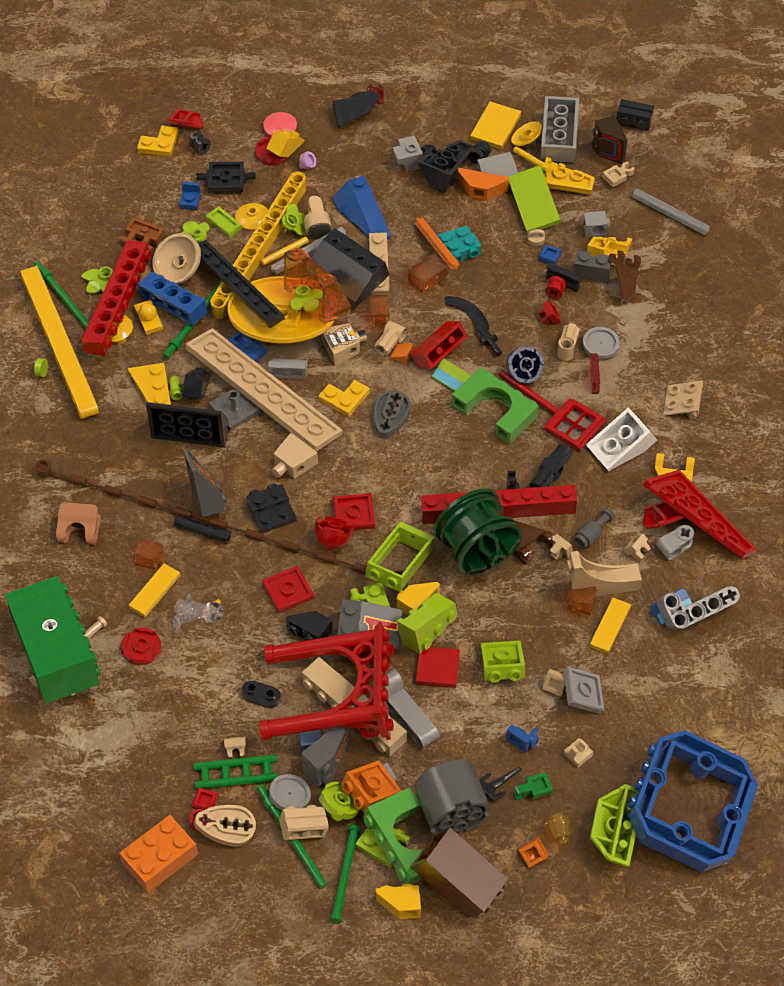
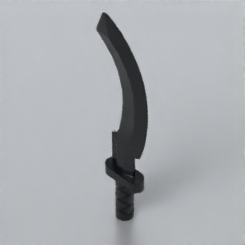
(480, 322)

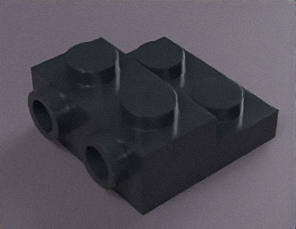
(270, 508)

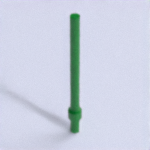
(48, 277)
(176, 342)
(295, 842)

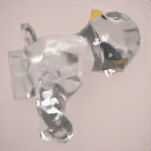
(191, 610)

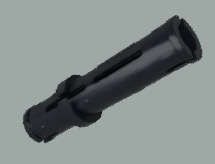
(209, 531)

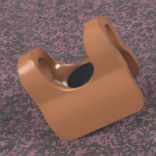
(78, 516)

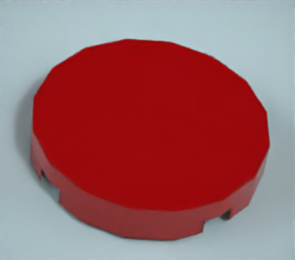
(266, 156)
(141, 646)

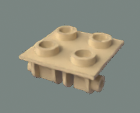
(683, 399)

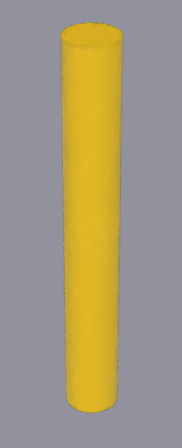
(532, 159)
(280, 253)

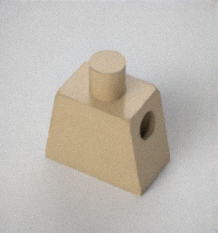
(293, 457)

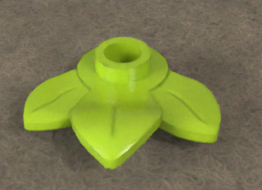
(294, 220)
(196, 231)
(97, 279)
(306, 298)

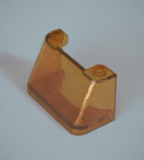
(304, 270)

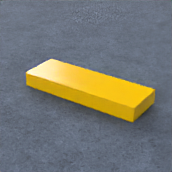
(154, 590)
(610, 625)

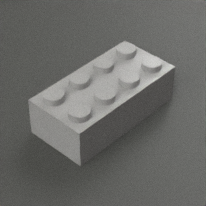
(560, 129)

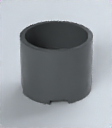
(452, 797)

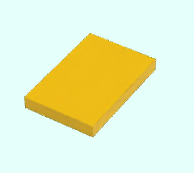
(495, 125)

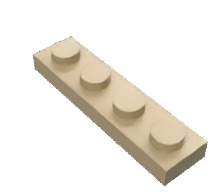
(378, 247)

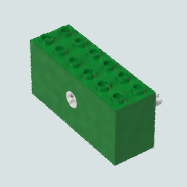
(53, 639)

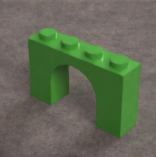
(484, 386)
(382, 818)

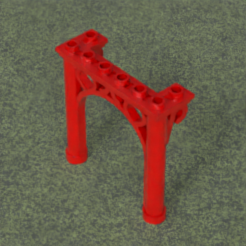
(369, 716)

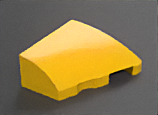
(609, 245)

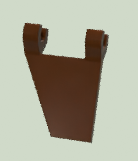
(626, 274)
(531, 534)

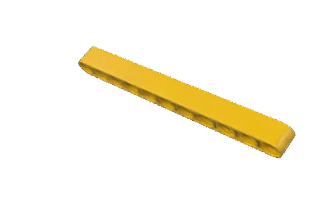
(261, 240)
(59, 342)

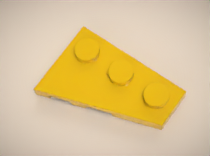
(568, 180)
(151, 382)

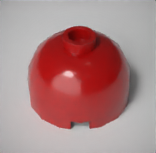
(332, 532)

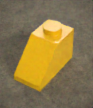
(416, 594)

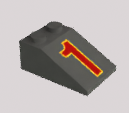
(204, 487)
(363, 616)
(324, 756)

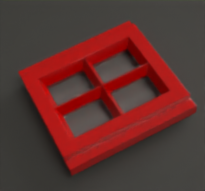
(574, 424)

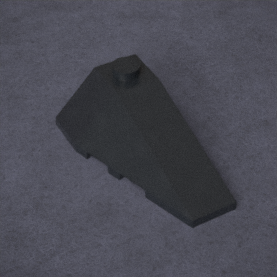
(442, 166)

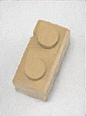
(303, 822)

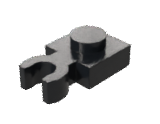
(512, 480)

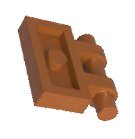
(143, 230)

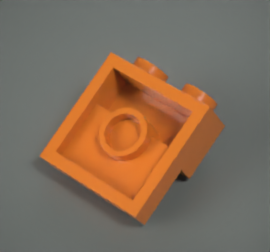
(369, 785)

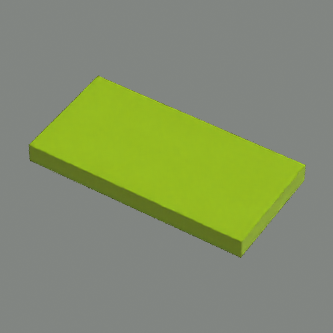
(534, 199)

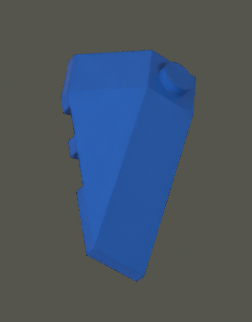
(360, 206)

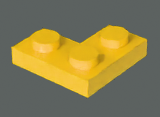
(159, 146)
(346, 401)

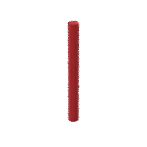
(527, 391)

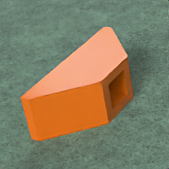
(481, 184)

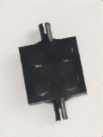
(226, 176)

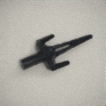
(489, 788)

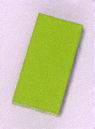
(224, 222)

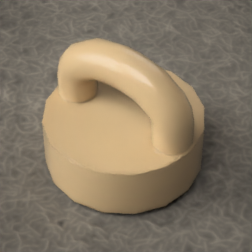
(536, 237)

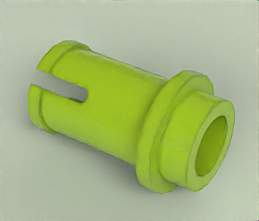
(175, 388)

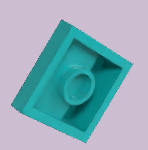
(461, 243)

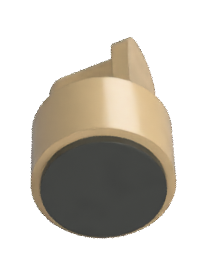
(317, 221)

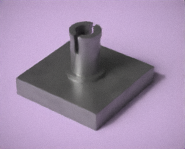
(235, 407)

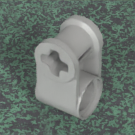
(676, 542)

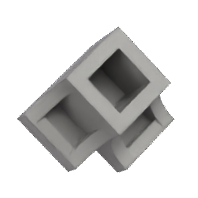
(408, 153)

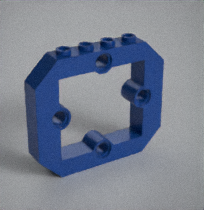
(718, 763)

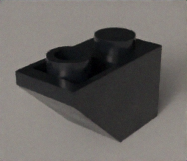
(196, 383)
(309, 625)

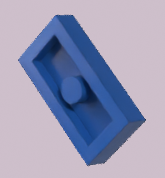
(248, 346)

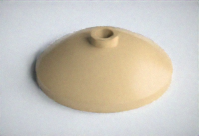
(172, 253)

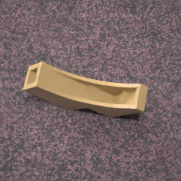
(604, 578)

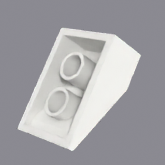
(621, 440)

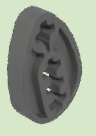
(399, 416)

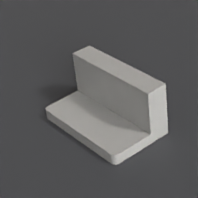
(288, 368)

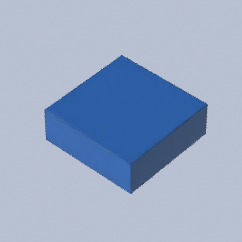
(550, 254)

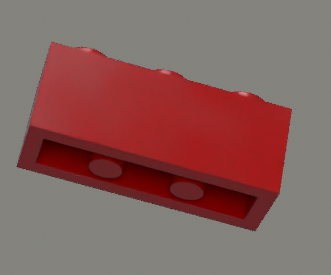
(439, 344)

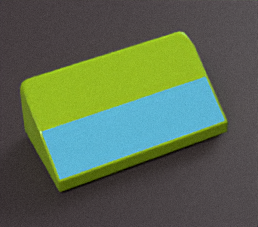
(450, 375)

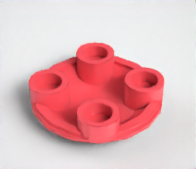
(279, 121)

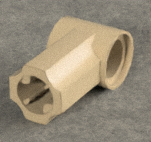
(391, 335)
(567, 342)

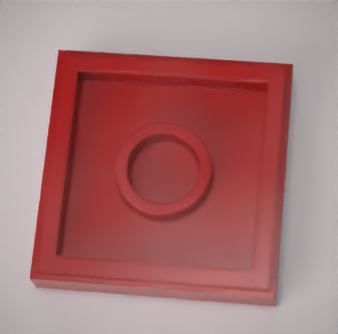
(355, 510)
(288, 589)
(438, 667)

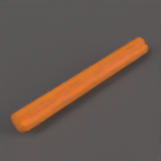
(437, 244)

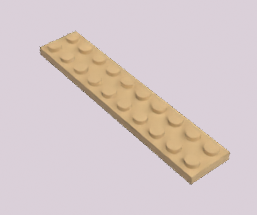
(263, 389)

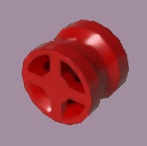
(555, 287)

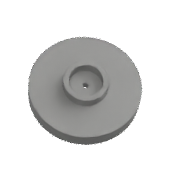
(601, 341)
(289, 791)

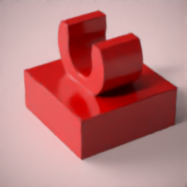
(551, 313)

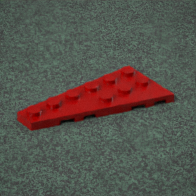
(689, 501)

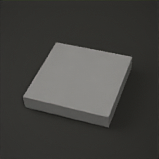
(583, 690)

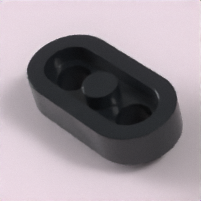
(259, 695)

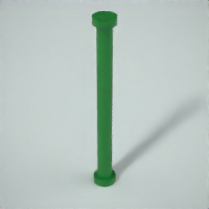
(336, 916)

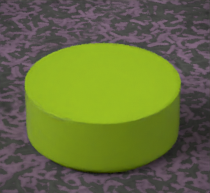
(41, 367)

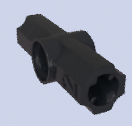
(552, 467)

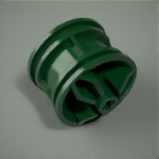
(478, 531)

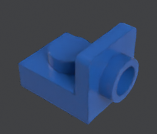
(190, 196)
(520, 739)

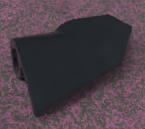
(354, 107)

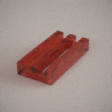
(594, 373)

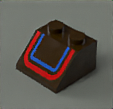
(609, 140)

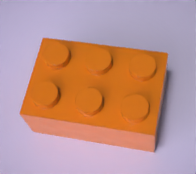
(158, 853)

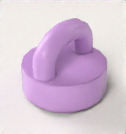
(307, 160)

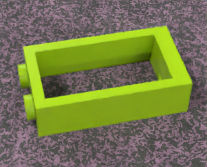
(404, 534)

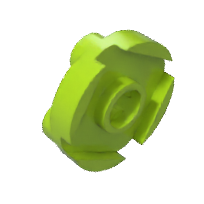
(331, 798)

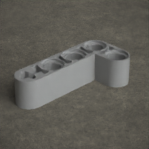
(701, 606)
(409, 713)

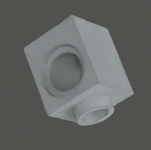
(595, 224)

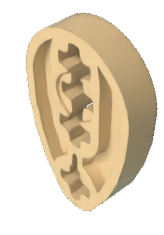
(230, 813)

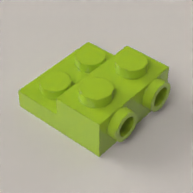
(503, 661)

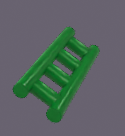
(245, 762)

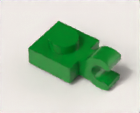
(536, 786)

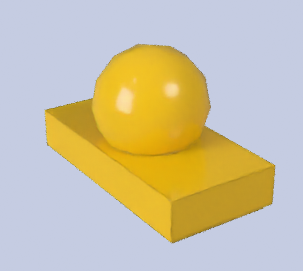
(148, 317)

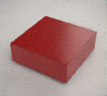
(205, 799)

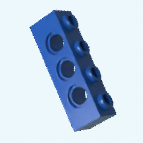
(172, 298)

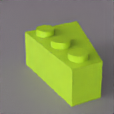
(426, 623)

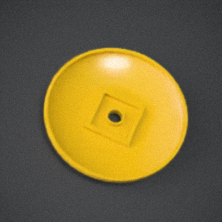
(295, 327)

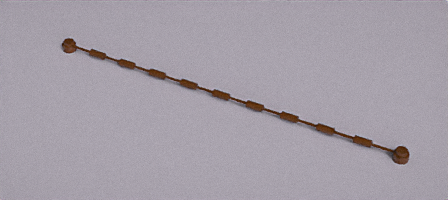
(43, 469)

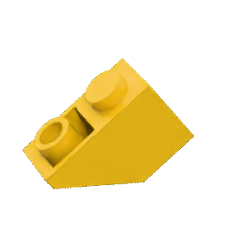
(284, 142)
(400, 901)

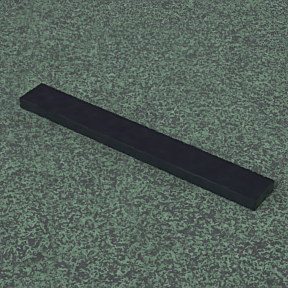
(239, 285)

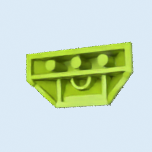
(612, 828)

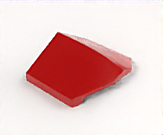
(186, 119)
(660, 515)

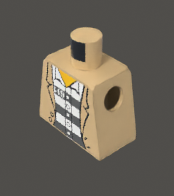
(342, 342)

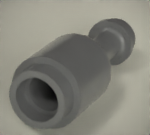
(592, 530)

